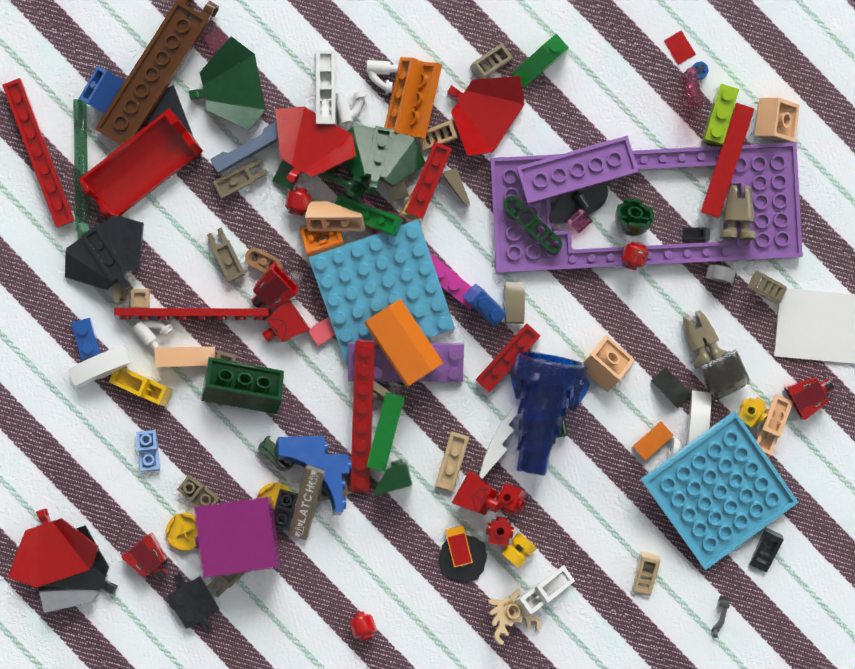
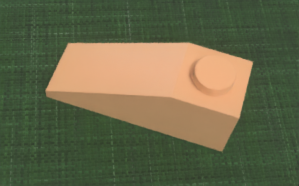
(332, 217)

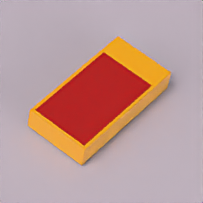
(458, 546)

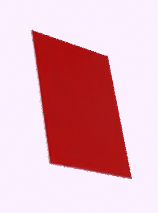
(679, 47)

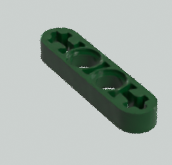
(529, 227)

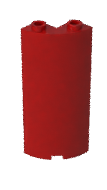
(140, 165)

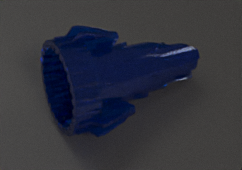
(546, 391)

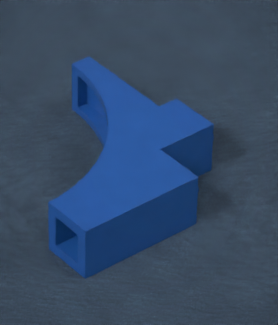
(311, 451)

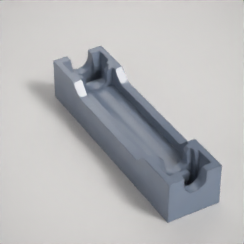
(225, 160)

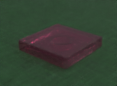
(693, 89)

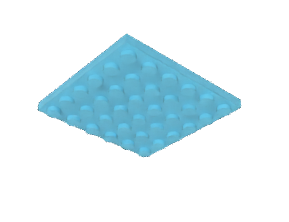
(375, 273)
(719, 490)

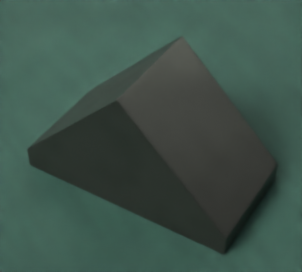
(671, 387)

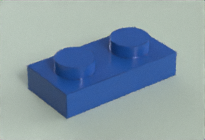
(85, 338)

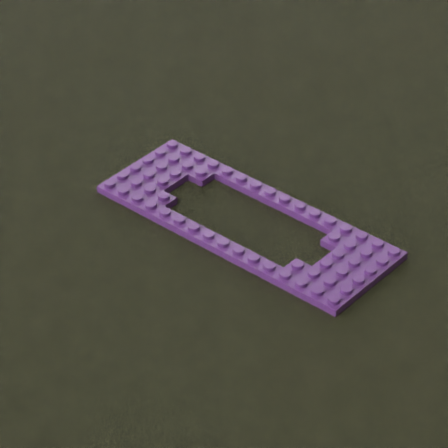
(766, 168)

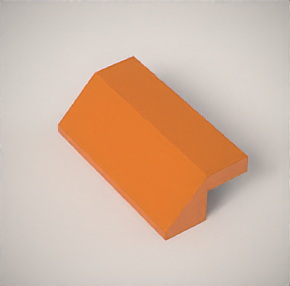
(413, 97)
(403, 342)

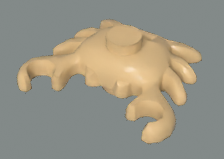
(507, 613)

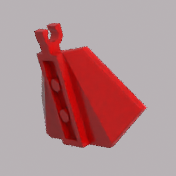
(486, 112)
(311, 146)
(52, 552)

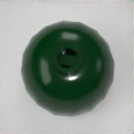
(633, 217)

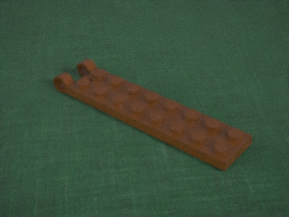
(154, 71)

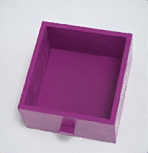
(237, 536)

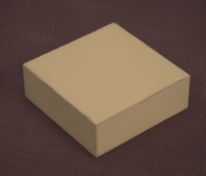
(140, 298)

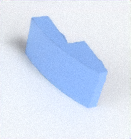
(148, 451)

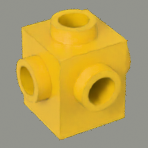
(746, 411)

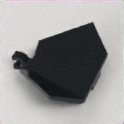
(106, 253)
(77, 588)

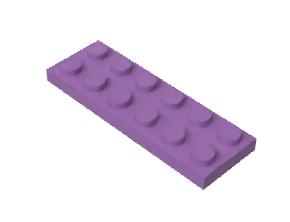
(577, 169)
(450, 371)

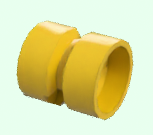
(516, 556)

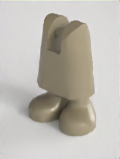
(739, 210)
(700, 337)

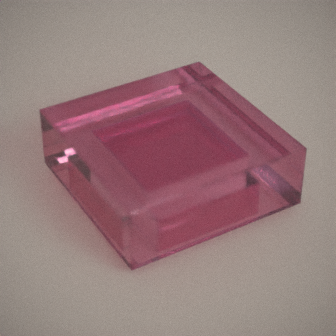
(215, 40)
(580, 220)

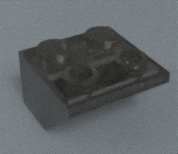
(725, 375)

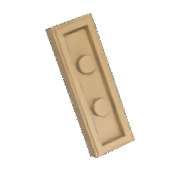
(452, 461)

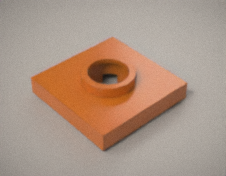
(311, 238)

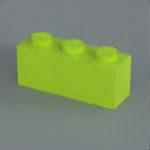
(720, 115)

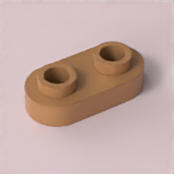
(264, 260)

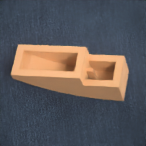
(183, 356)

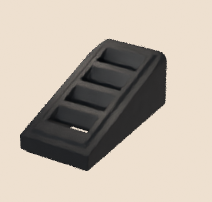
(760, 547)

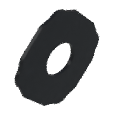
(464, 573)

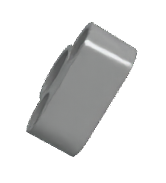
(720, 273)

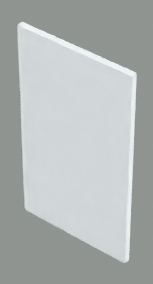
(816, 326)

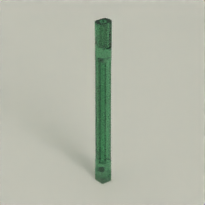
(80, 166)

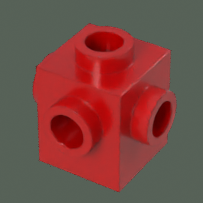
(511, 499)
(499, 538)

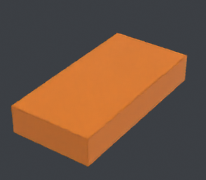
(652, 440)

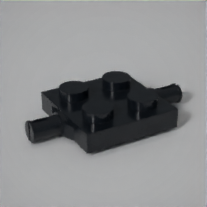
(193, 602)

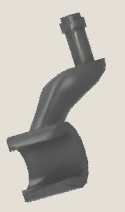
(723, 602)

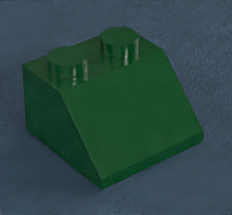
(395, 477)

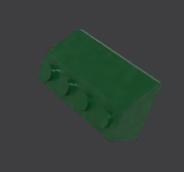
(242, 385)

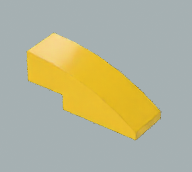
(141, 386)

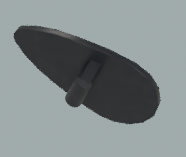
(588, 199)

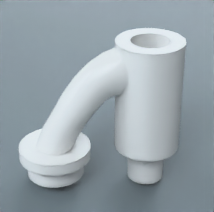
(381, 67)
(343, 108)
(146, 335)

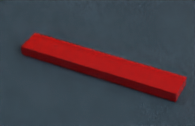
(727, 160)

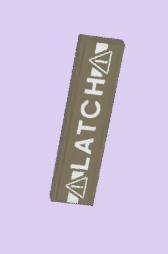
(306, 502)

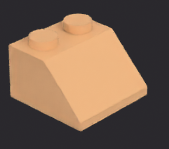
(777, 119)
(607, 363)

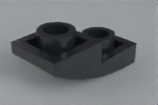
(285, 509)

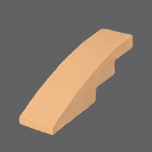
(774, 423)

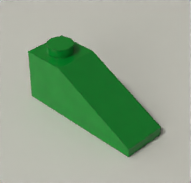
(541, 60)

